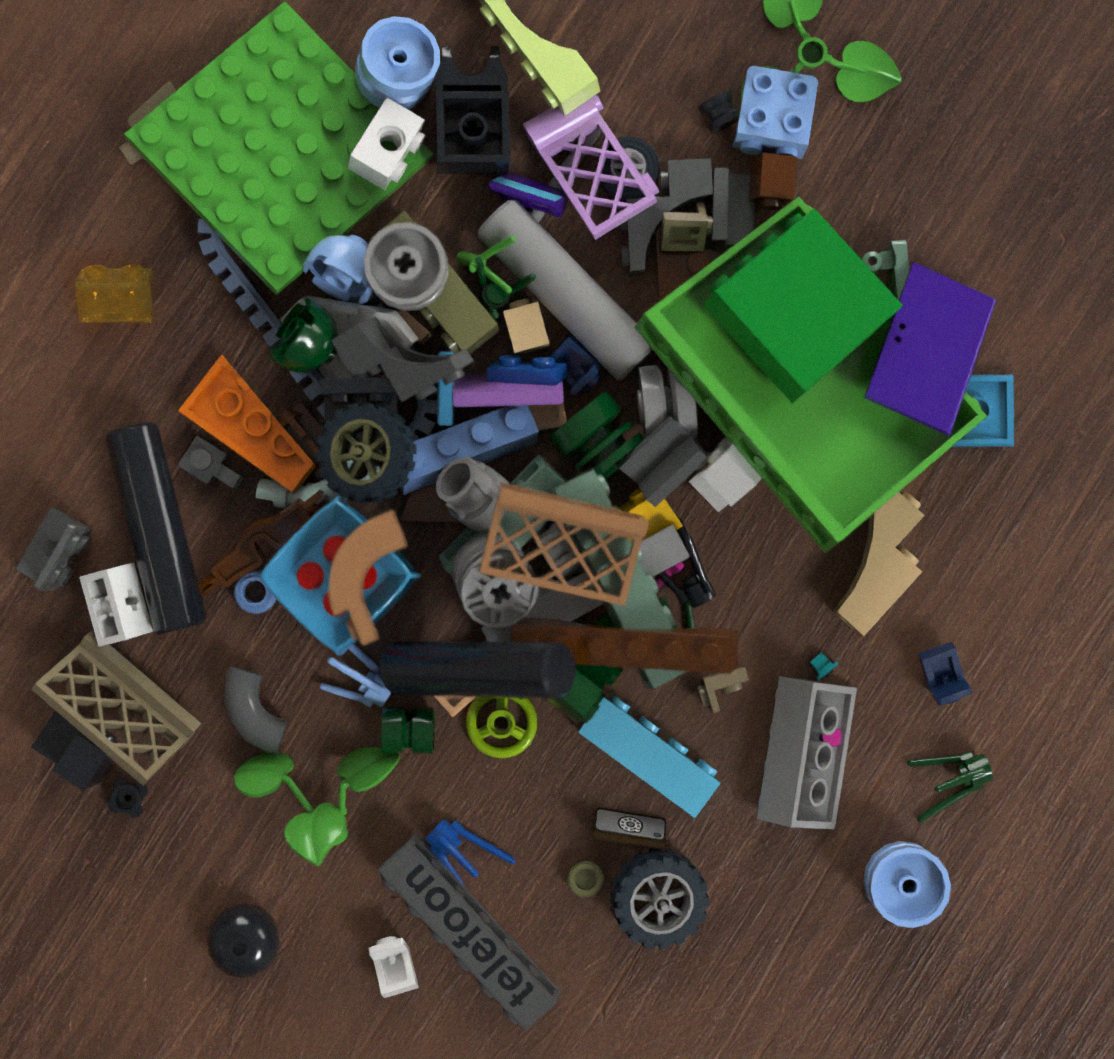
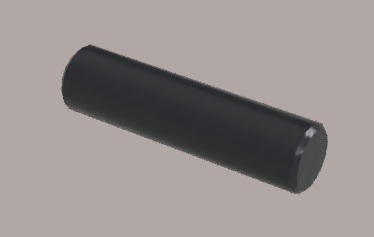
(155, 527)
(478, 669)

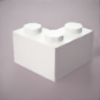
(724, 476)

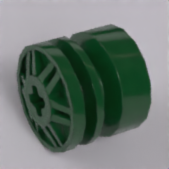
(596, 437)

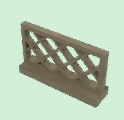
(132, 692)

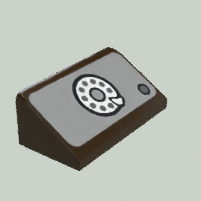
(629, 828)

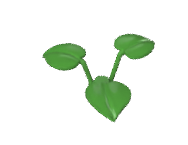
(864, 67)
(318, 830)

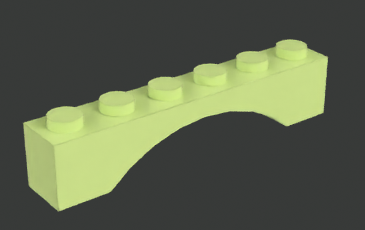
(560, 70)

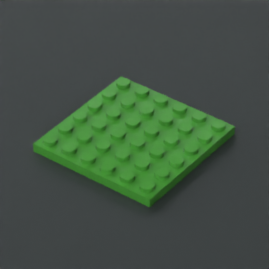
(267, 146)

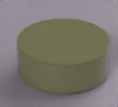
(585, 878)

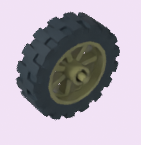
(397, 461)

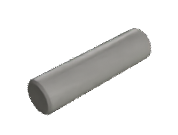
(566, 289)

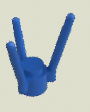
(445, 840)

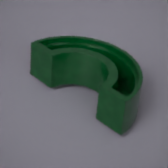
(587, 691)

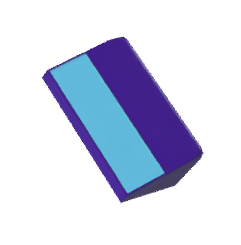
(530, 194)

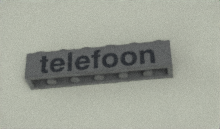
(469, 932)

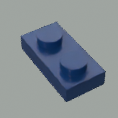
(537, 372)

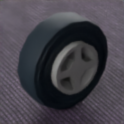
(642, 157)

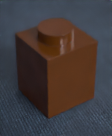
(772, 180)

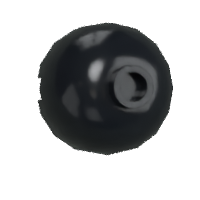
(243, 940)

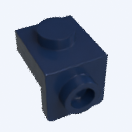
(581, 365)
(944, 674)

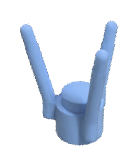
(371, 684)

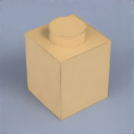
(526, 327)

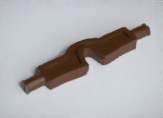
(274, 530)

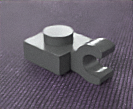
(207, 462)

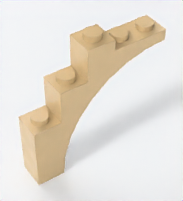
(884, 569)

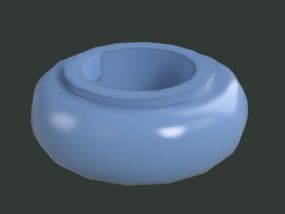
(240, 595)

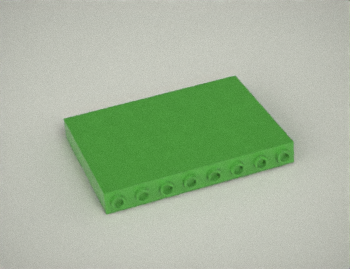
(829, 451)

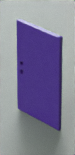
(930, 361)

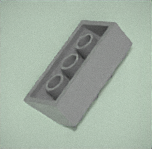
(801, 771)

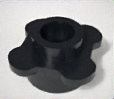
(118, 801)

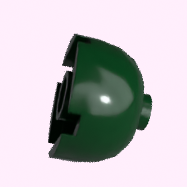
(305, 338)

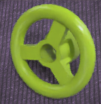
(524, 736)

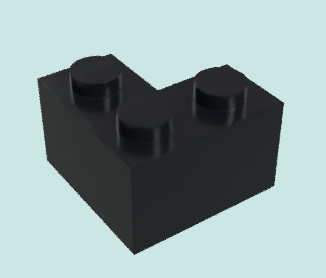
(73, 753)

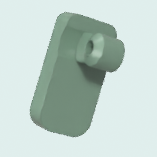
(893, 259)

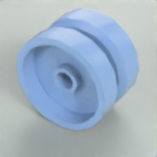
(397, 62)
(912, 904)

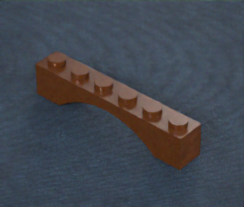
(662, 649)

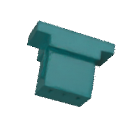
(822, 666)

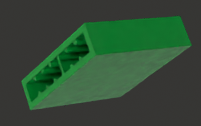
(801, 304)

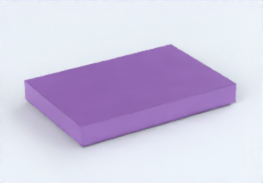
(477, 391)

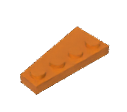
(239, 420)

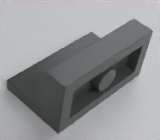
(730, 207)
(663, 460)

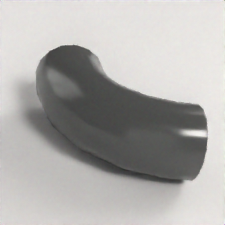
(248, 714)

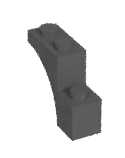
(685, 183)
(372, 350)

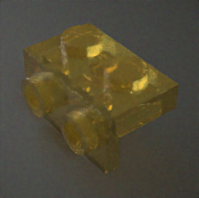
(114, 294)

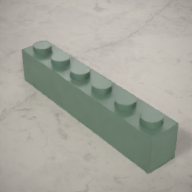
(642, 605)

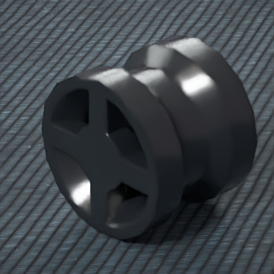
(719, 112)

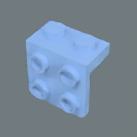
(775, 112)

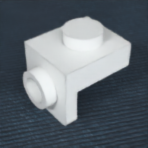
(393, 966)

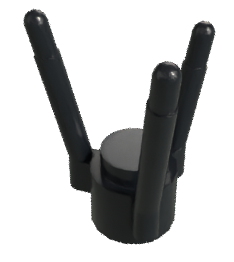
(696, 585)

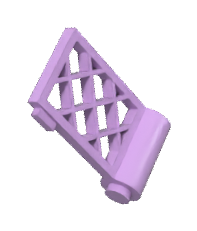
(554, 132)

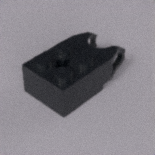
(474, 104)

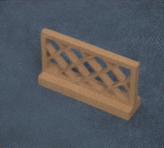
(569, 512)

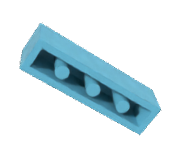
(651, 757)

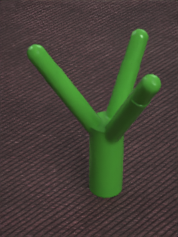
(468, 259)

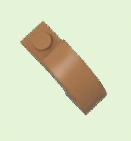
(351, 564)

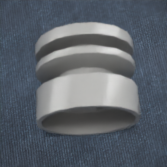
(491, 607)

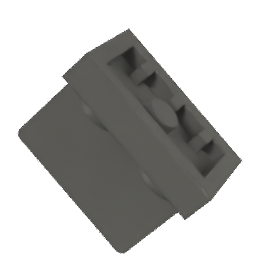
(54, 550)

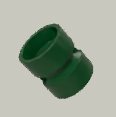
(408, 730)

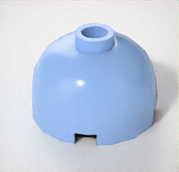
(340, 267)

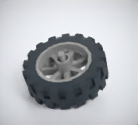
(644, 869)

